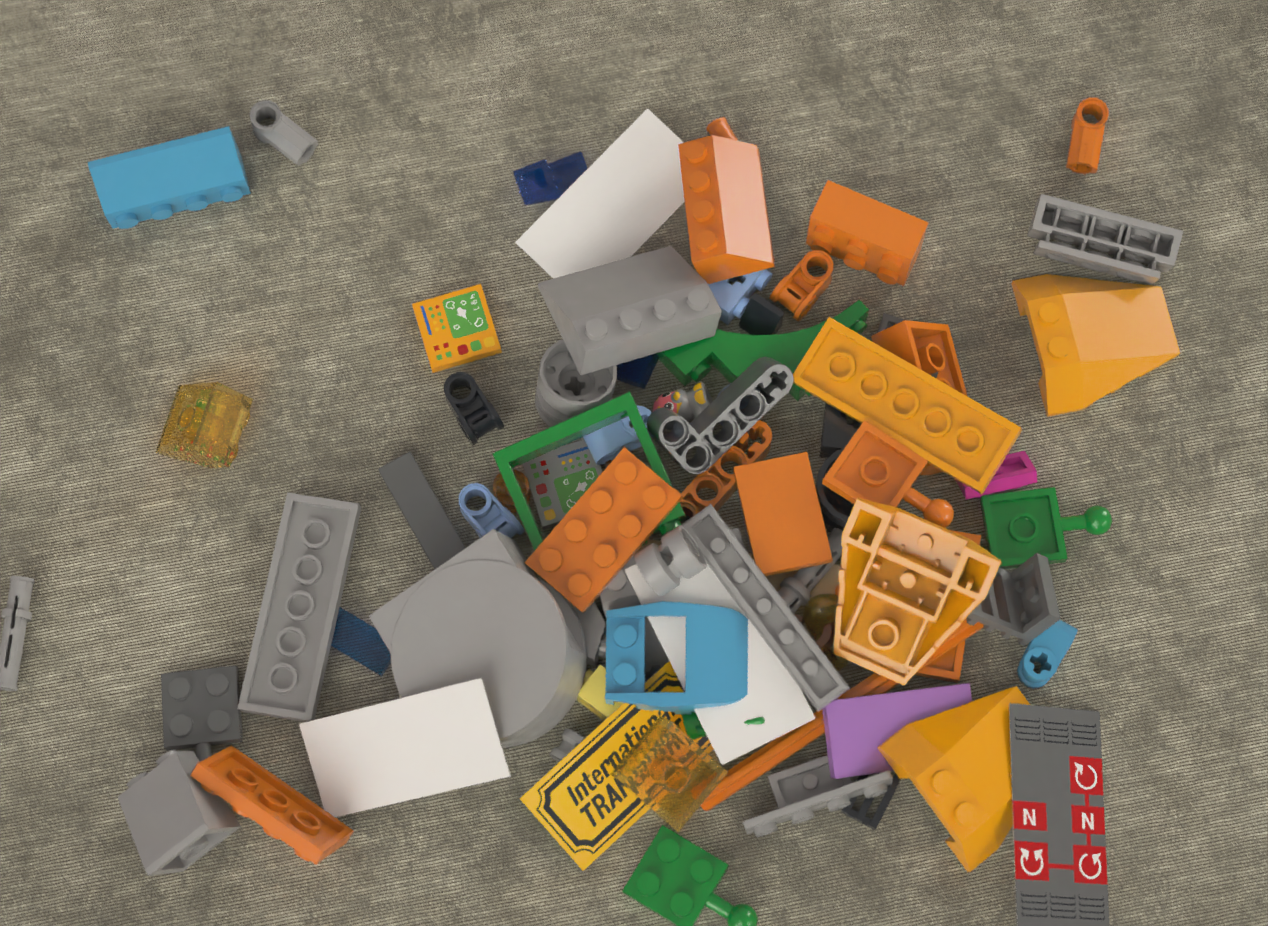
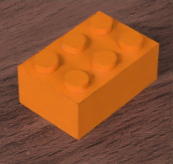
(866, 233)

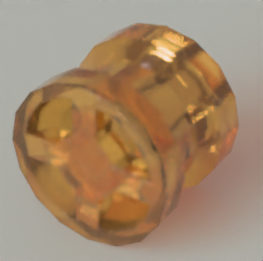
(499, 489)

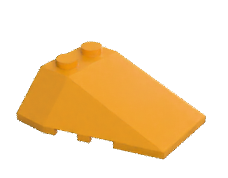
(1093, 336)
(904, 588)
(962, 771)

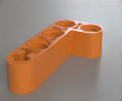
(720, 481)

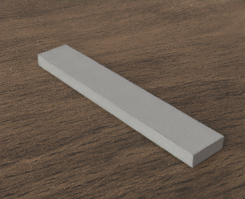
(765, 609)

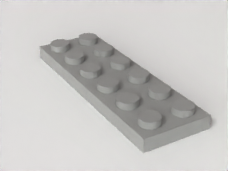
(299, 608)

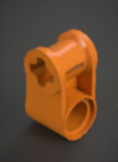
(801, 290)

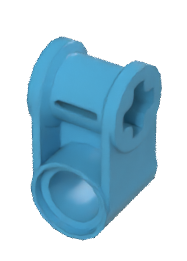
(1048, 650)

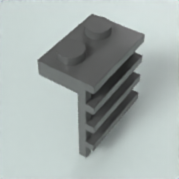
(1019, 602)

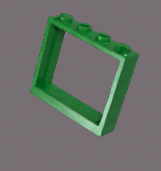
(570, 431)

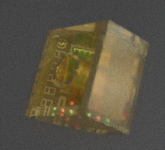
(205, 424)

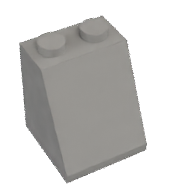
(173, 815)

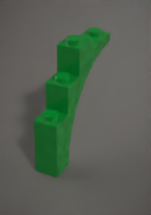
(735, 352)

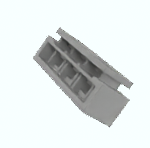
(1104, 233)

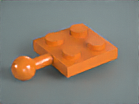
(883, 472)

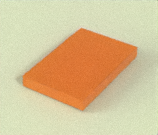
(782, 514)

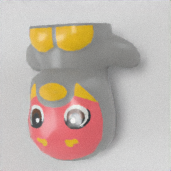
(684, 403)

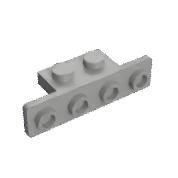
(808, 789)

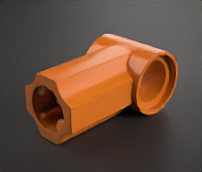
(1087, 137)

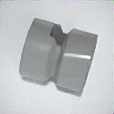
(663, 572)

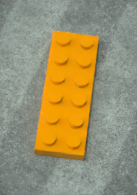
(906, 405)

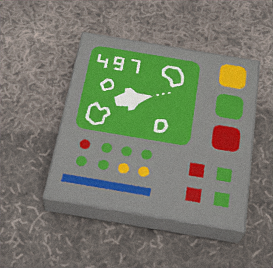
(560, 480)

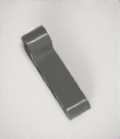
(723, 408)

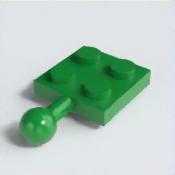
(1031, 523)
(680, 880)

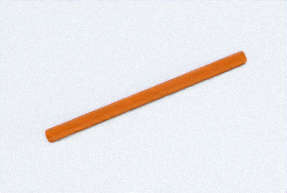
(795, 740)

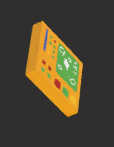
(456, 328)

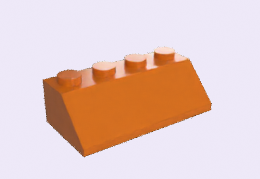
(725, 208)
(927, 348)

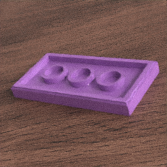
(863, 723)

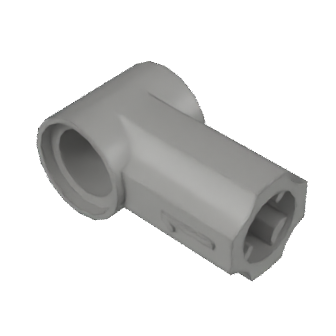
(283, 133)

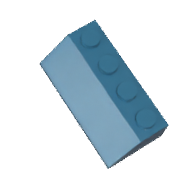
(170, 178)

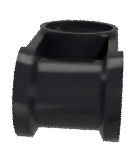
(475, 412)

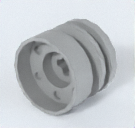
(560, 380)

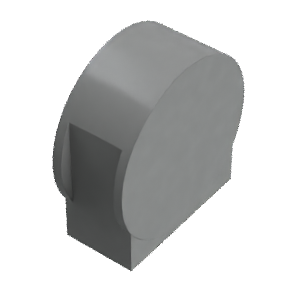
(492, 622)

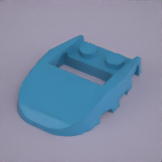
(714, 657)

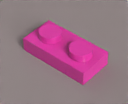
(1012, 474)

